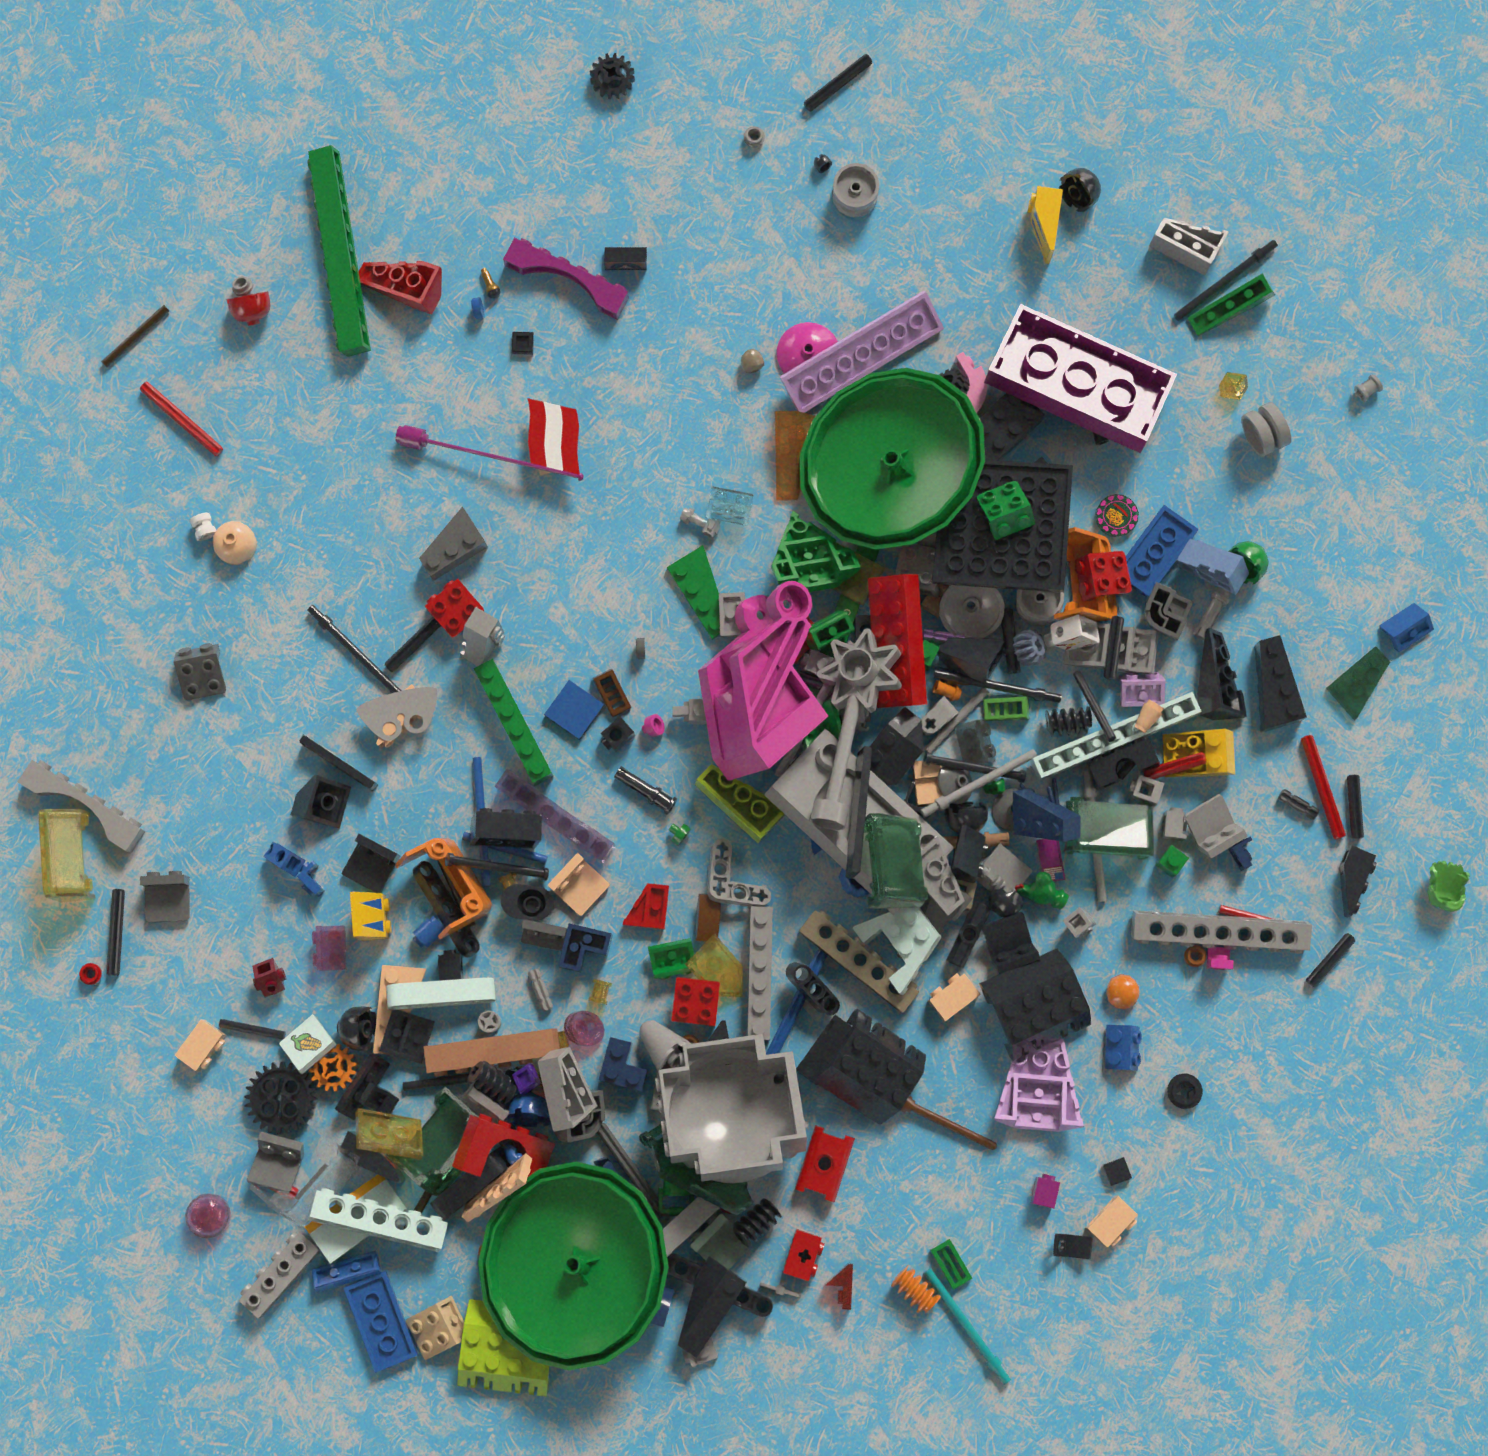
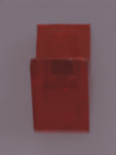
(844, 1279)

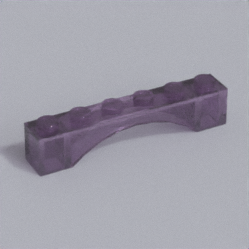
(555, 816)

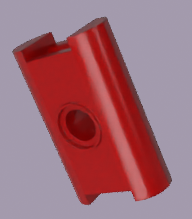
(820, 1180)

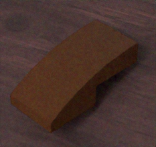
(707, 918)

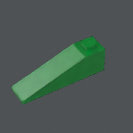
(1232, 305)

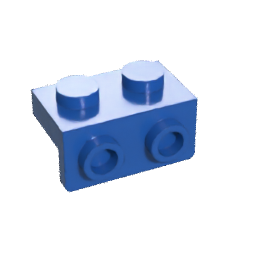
(1122, 1047)

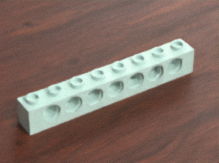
(1097, 743)

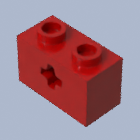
(793, 1264)

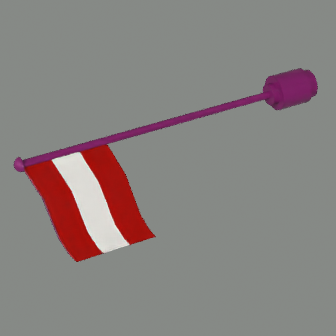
(551, 440)

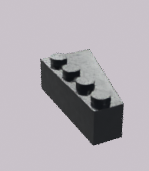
(1277, 689)

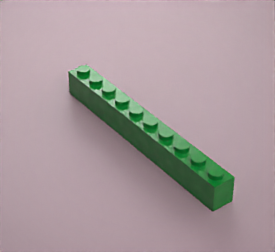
(338, 251)

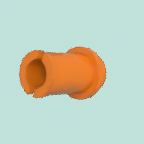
(947, 690)

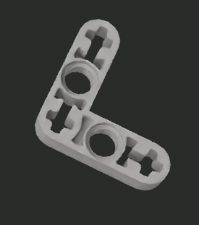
(728, 887)

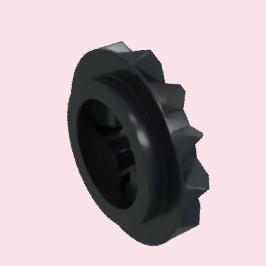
(1194, 1094)

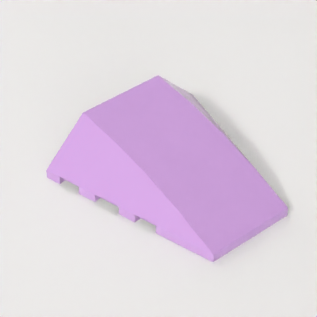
(1040, 1092)

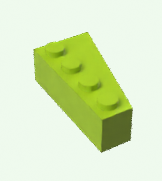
(740, 802)

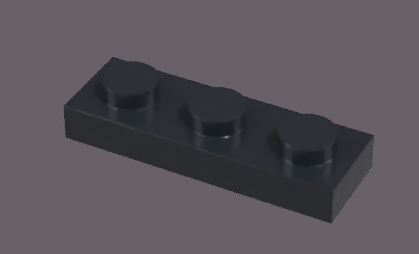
(371, 1071)

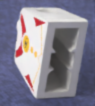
(1073, 633)

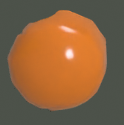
(1122, 991)

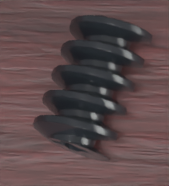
(1069, 721)
(492, 1081)
(755, 1221)

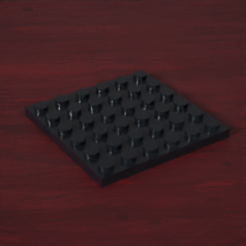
(1020, 561)

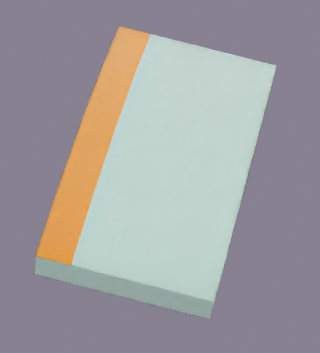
(337, 1241)

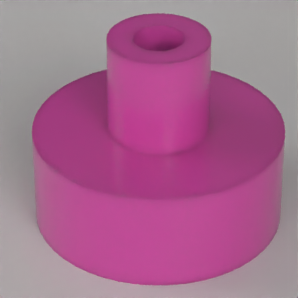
(653, 725)

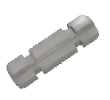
(540, 989)

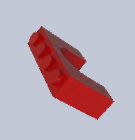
(483, 1134)

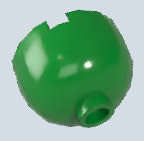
(1255, 559)

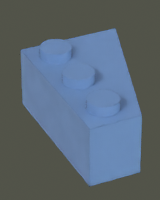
(1214, 565)

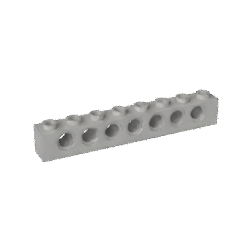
(1143, 920)

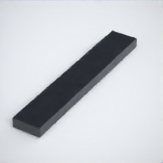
(858, 812)

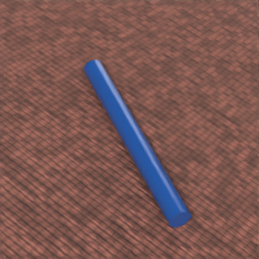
(515, 851)

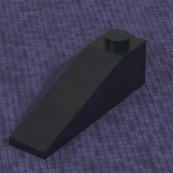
(710, 1300)

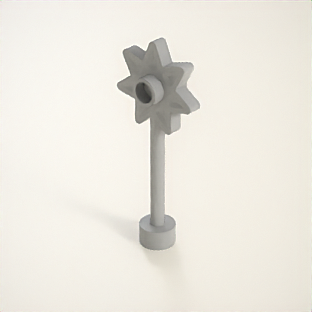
(857, 678)

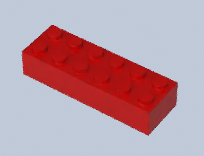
(897, 621)

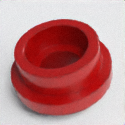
(84, 973)

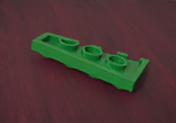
(699, 588)

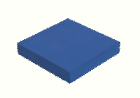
(574, 709)

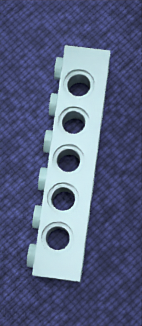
(321, 1214)

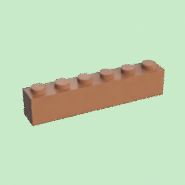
(494, 1050)

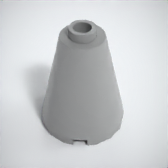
(662, 1044)

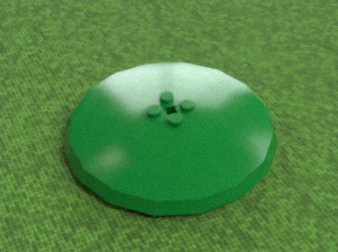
(892, 458)
(532, 1255)

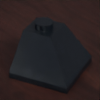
(321, 801)

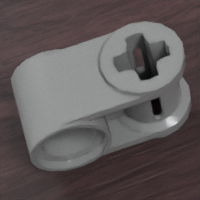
(939, 715)

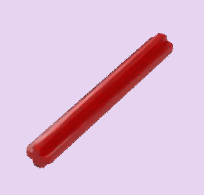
(179, 417)
(1323, 787)

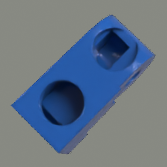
(284, 859)

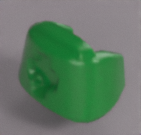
(995, 787)

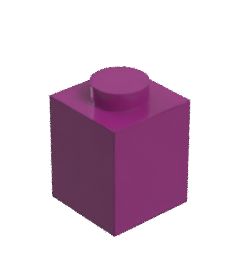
(1045, 1191)

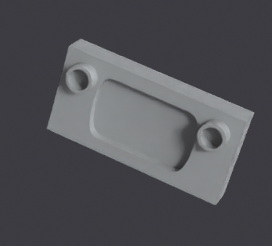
(809, 780)

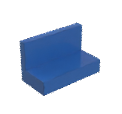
(1407, 626)

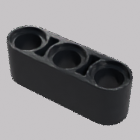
(821, 991)

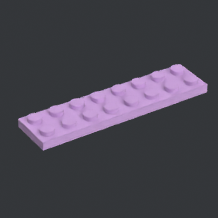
(862, 352)

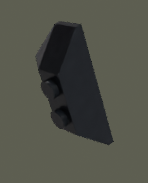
(897, 747)

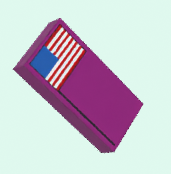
(1051, 859)

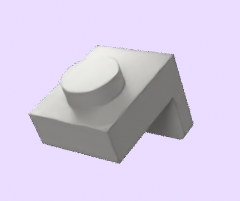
(814, 661)

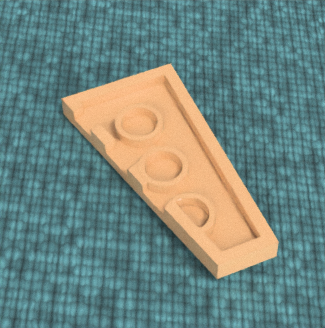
(389, 976)

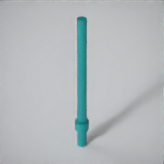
(993, 1362)

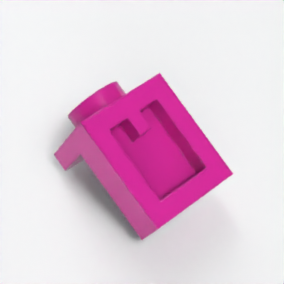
(1219, 959)

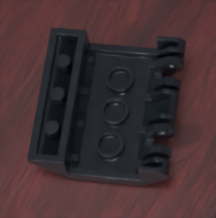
(1037, 1003)
(872, 1069)

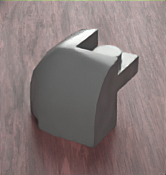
(1167, 611)
(589, 1125)

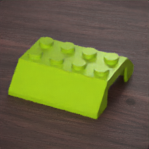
(491, 1356)

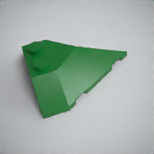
(812, 557)

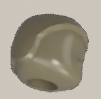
(752, 361)

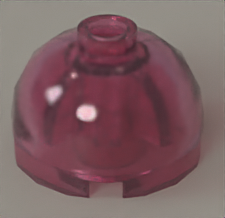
(208, 1215)

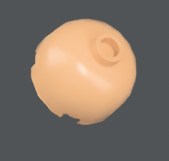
(234, 543)

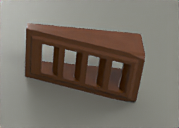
(610, 673)

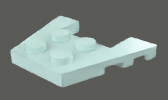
(911, 937)

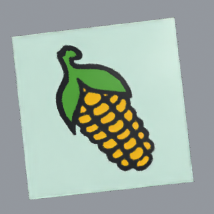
(307, 1044)

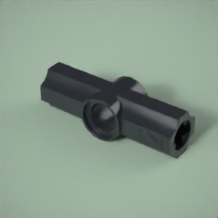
(962, 948)

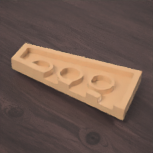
(498, 1189)

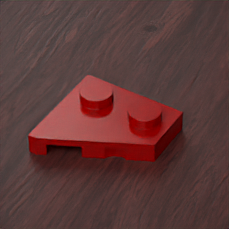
(649, 908)

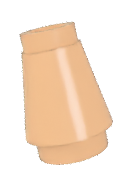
(1148, 715)

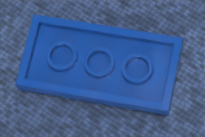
(1158, 549)
(380, 1321)

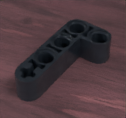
(469, 1185)

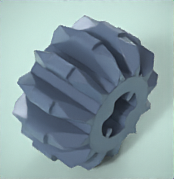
(1029, 647)

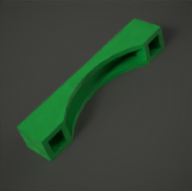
(513, 722)

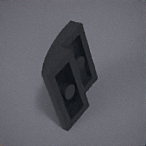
(407, 1036)

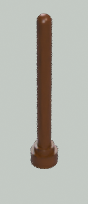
(910, 1105)

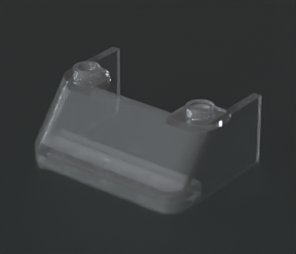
(333, 1175)

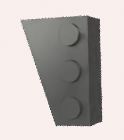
(453, 546)

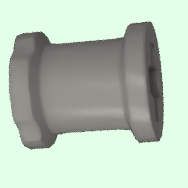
(1368, 388)

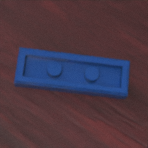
(346, 1271)

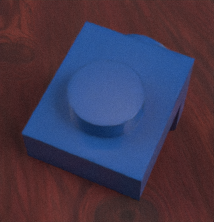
(310, 884)

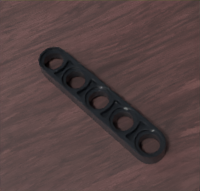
(437, 903)

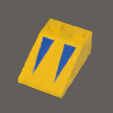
(1044, 218)
(370, 916)

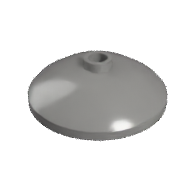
(971, 621)

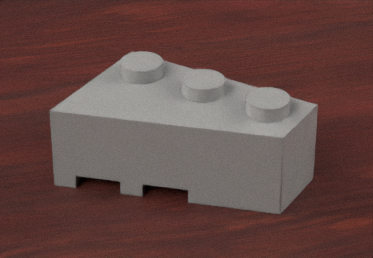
(565, 1089)

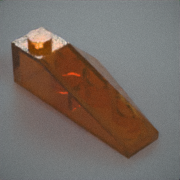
(790, 434)

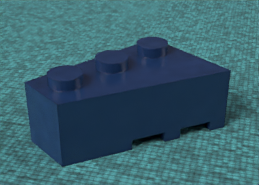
(1042, 819)

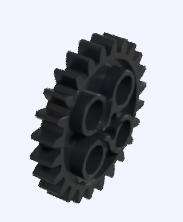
(260, 1097)

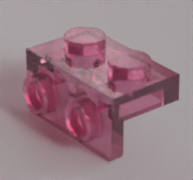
(330, 948)

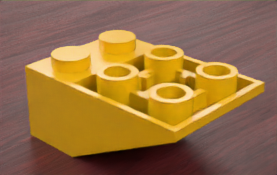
(1215, 744)

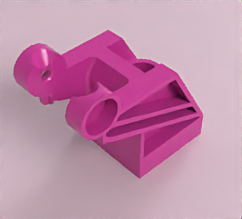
(751, 690)

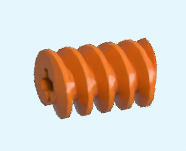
(915, 1290)

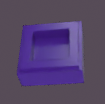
(526, 1079)

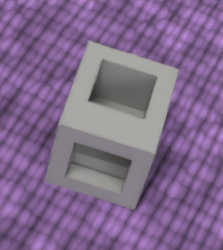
(1153, 787)
(1174, 824)
(1079, 923)

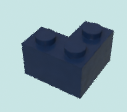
(578, 942)
(616, 1069)

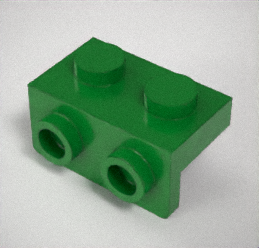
(670, 958)

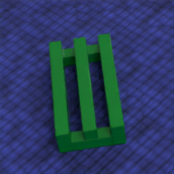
(941, 1247)

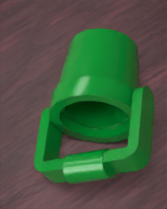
(672, 1190)

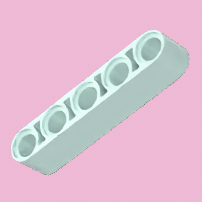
(440, 993)

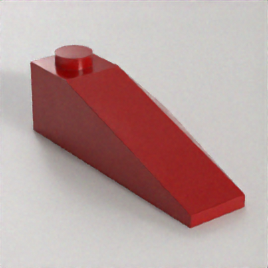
(409, 283)

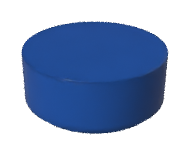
(477, 308)

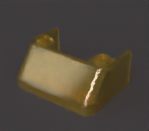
(63, 854)

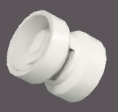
(203, 526)

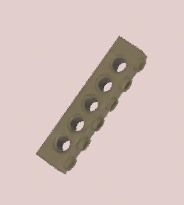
(820, 919)

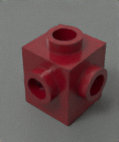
(268, 977)

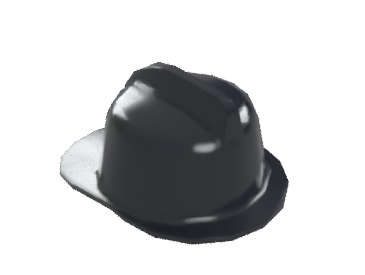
(526, 902)

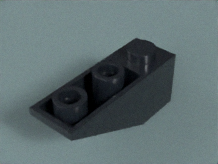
(1354, 872)

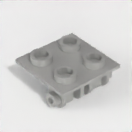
(1003, 870)

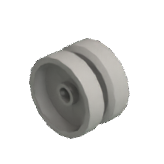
(858, 178)
(1266, 429)
(1038, 612)

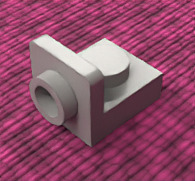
(708, 1353)

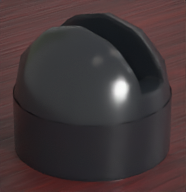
(822, 163)

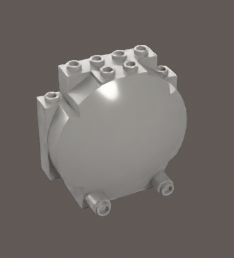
(735, 1116)

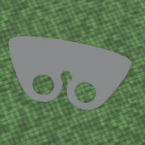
(407, 702)

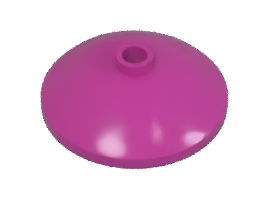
(794, 341)

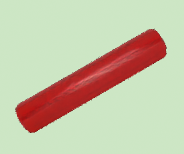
(1176, 766)

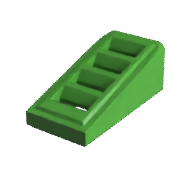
(1014, 700)

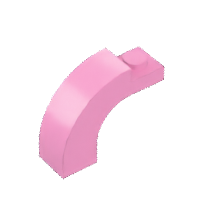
(976, 378)

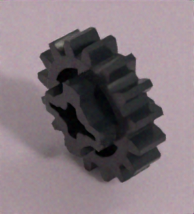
(610, 67)

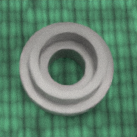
(754, 131)
(242, 286)

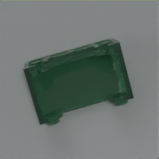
(1112, 829)
(895, 861)
(440, 1144)

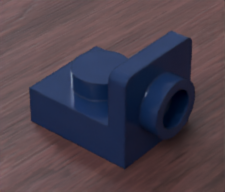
(1240, 855)

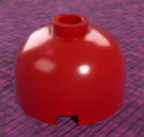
(250, 307)

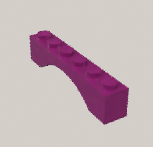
(528, 259)

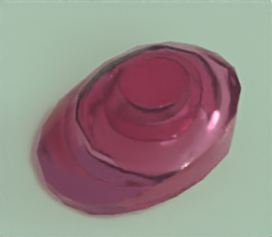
(584, 1028)

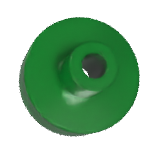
(679, 833)

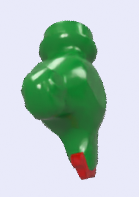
(1043, 891)

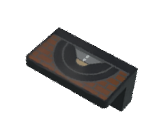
(625, 258)

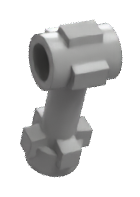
(710, 526)

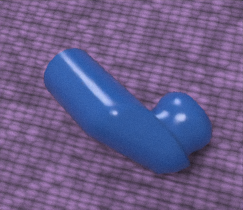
(510, 1154)

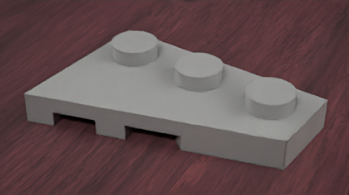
(939, 877)

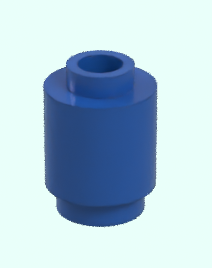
(428, 932)

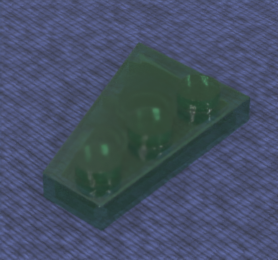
(1358, 682)

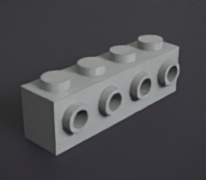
(280, 1274)

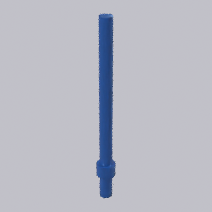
(480, 803)

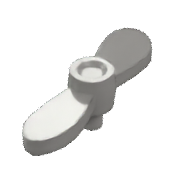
(779, 1289)

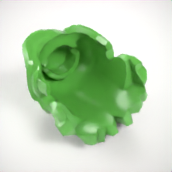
(1447, 886)

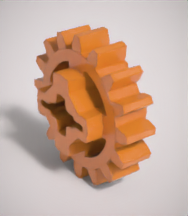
(341, 1073)

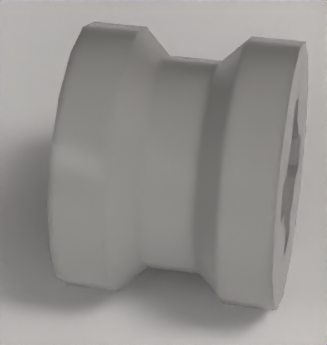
(486, 1019)

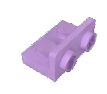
(1140, 688)

